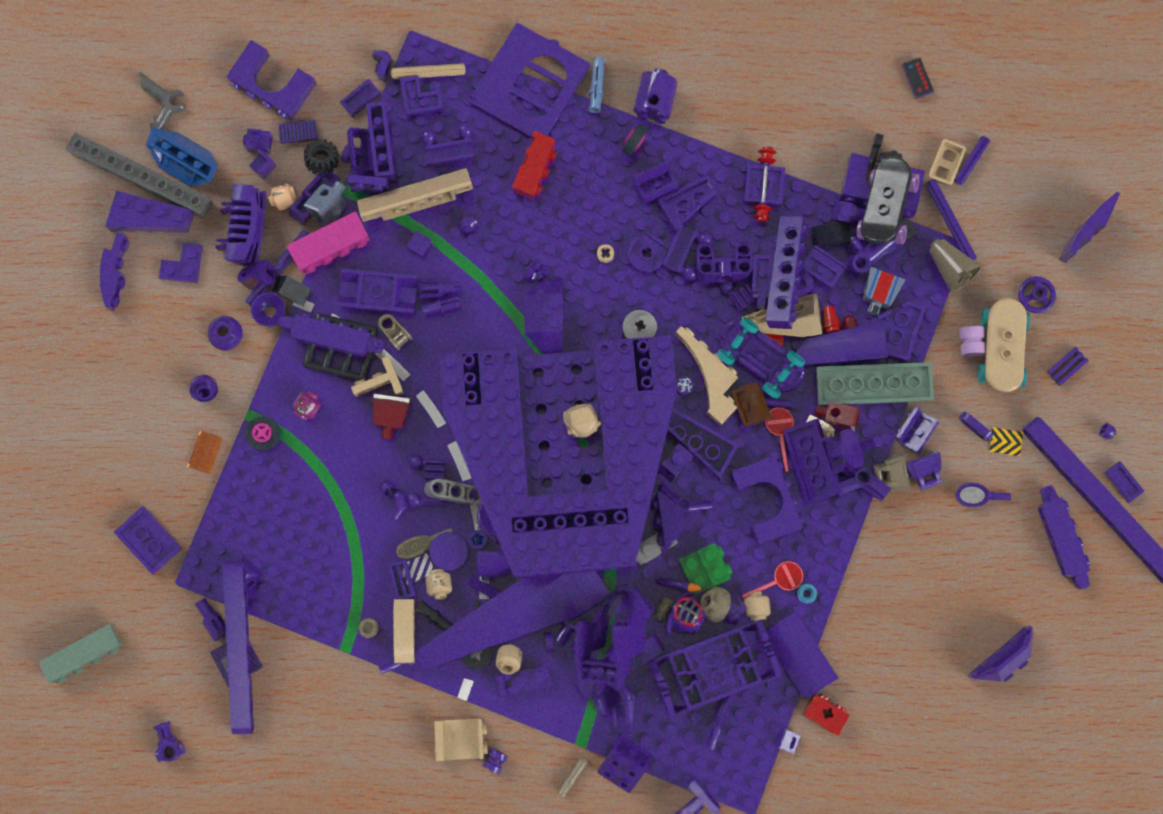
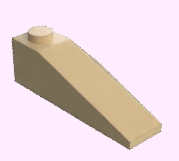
(807, 320)

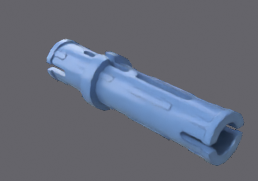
(596, 91)

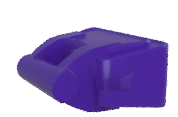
(923, 467)

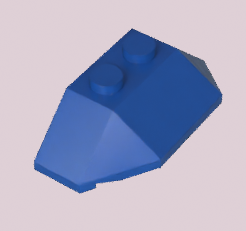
(181, 157)

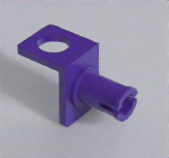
(565, 631)

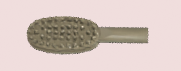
(416, 546)

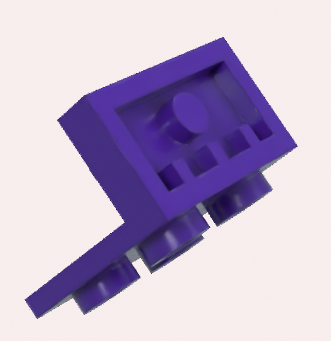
(625, 764)

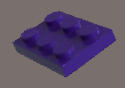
(148, 540)

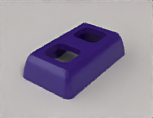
(365, 150)

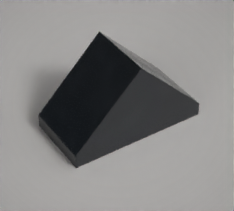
(831, 234)
(291, 290)

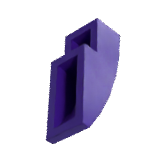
(297, 210)

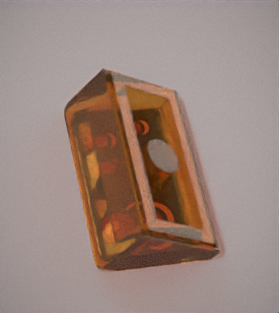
(205, 452)

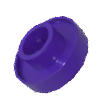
(203, 388)

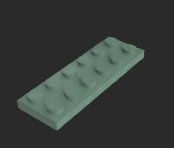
(875, 384)

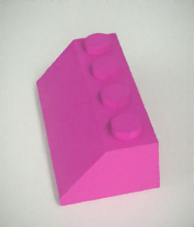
(328, 243)

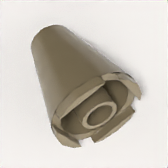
(953, 264)

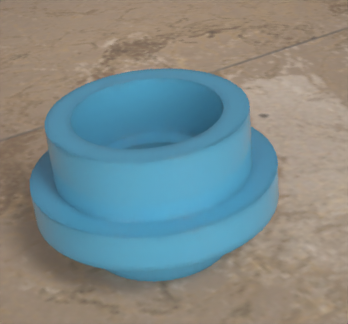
(813, 593)

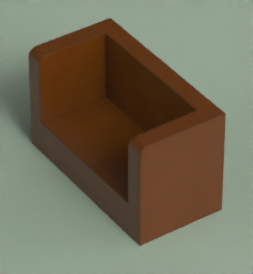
(751, 404)

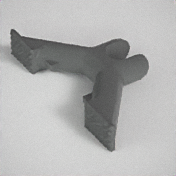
(165, 98)

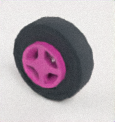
(634, 139)
(258, 428)

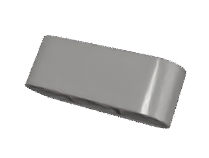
(444, 492)

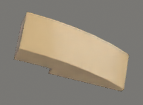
(404, 631)

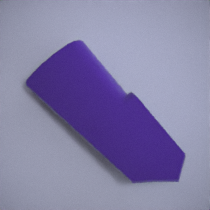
(846, 345)

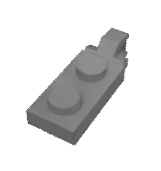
(649, 550)

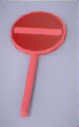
(780, 420)
(787, 576)

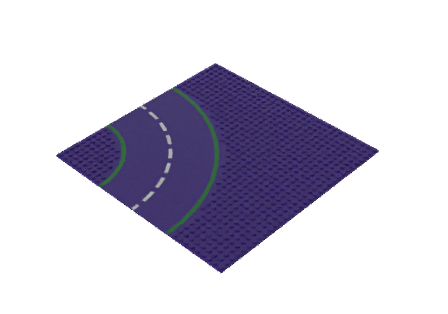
(314, 503)

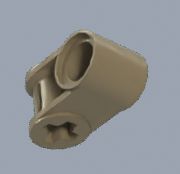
(396, 334)

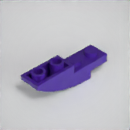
(110, 278)

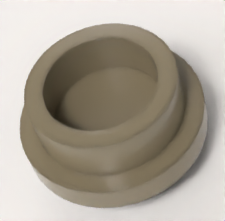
(368, 628)

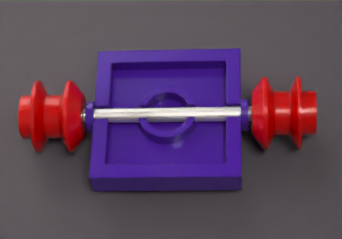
(764, 184)

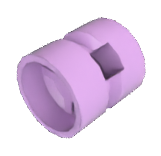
(972, 341)

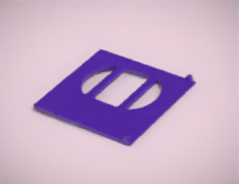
(514, 55)

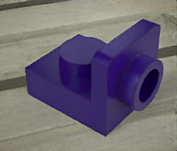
(382, 67)

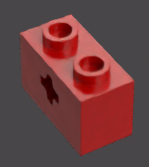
(833, 723)

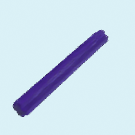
(950, 219)
(280, 266)

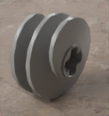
(642, 317)

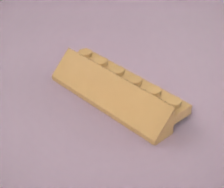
(415, 196)

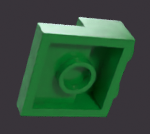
(706, 567)

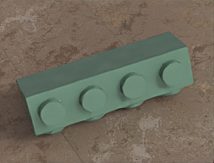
(81, 653)

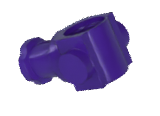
(846, 212)
(167, 740)

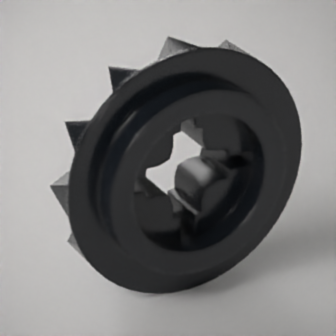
(474, 663)

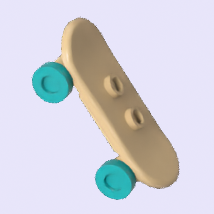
(1005, 345)

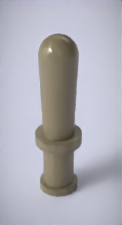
(578, 768)

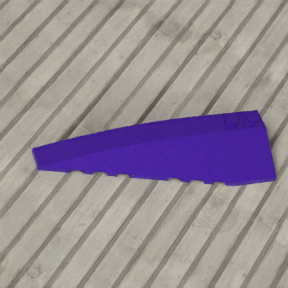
(518, 610)

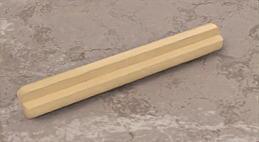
(428, 71)

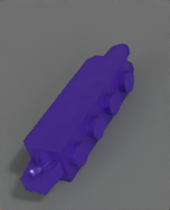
(331, 336)
(1063, 537)

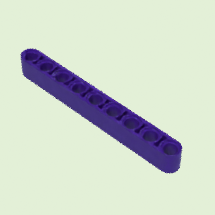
(238, 647)

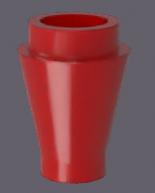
(830, 320)

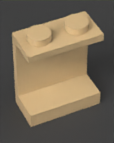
(460, 739)

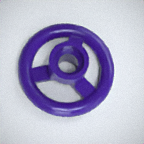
(1038, 288)

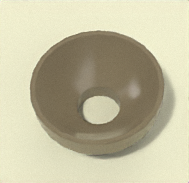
(718, 605)

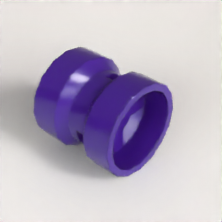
(493, 765)

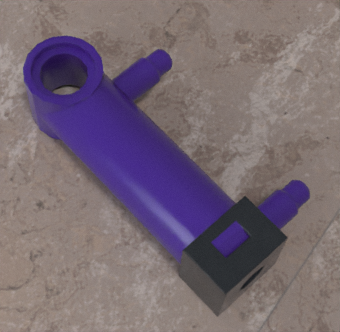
(873, 252)

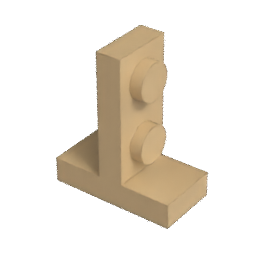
(379, 380)

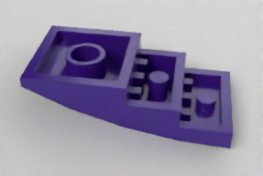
(1090, 227)

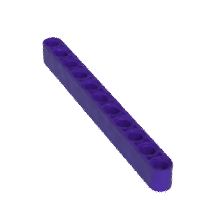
(1096, 495)

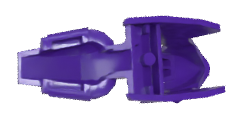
(610, 695)

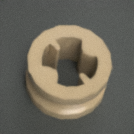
(611, 253)

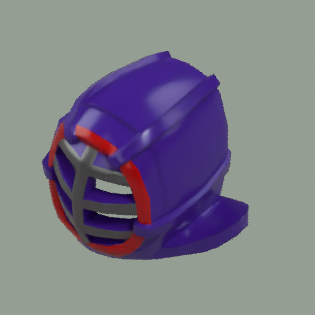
(685, 616)

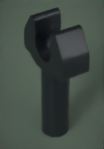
(877, 142)

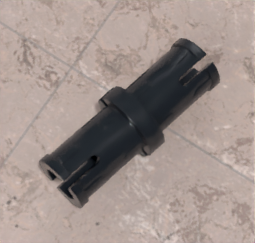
(433, 616)

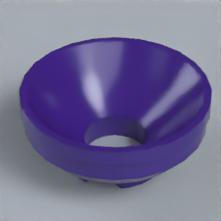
(264, 301)
(233, 337)

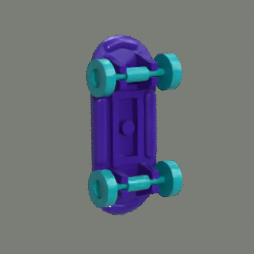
(761, 356)

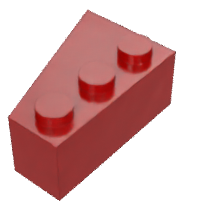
(535, 166)

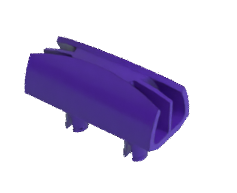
(245, 225)

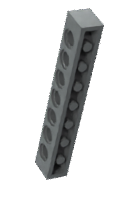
(139, 175)

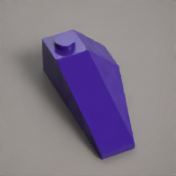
(491, 565)

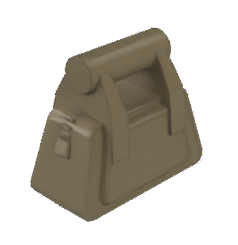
(896, 472)

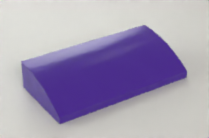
(800, 655)

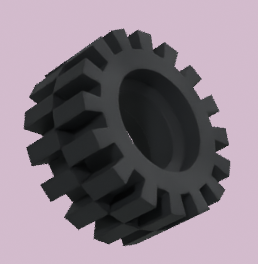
(321, 148)

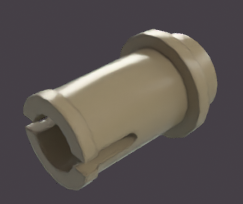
(663, 608)

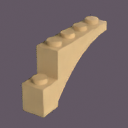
(715, 374)

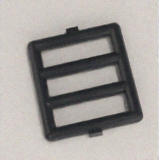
(343, 372)

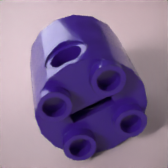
(655, 96)

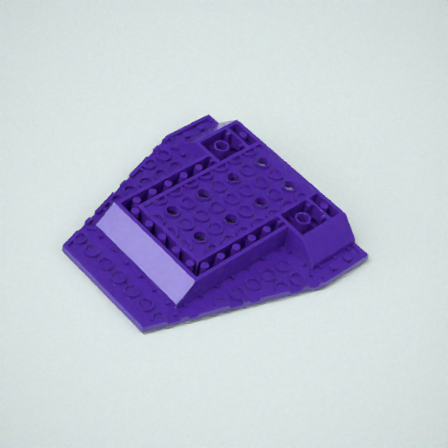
(494, 419)

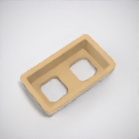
(953, 166)

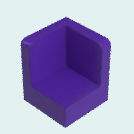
(262, 164)

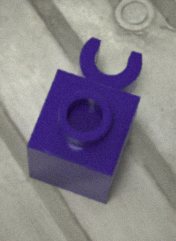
(258, 139)

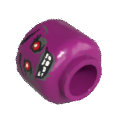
(306, 405)

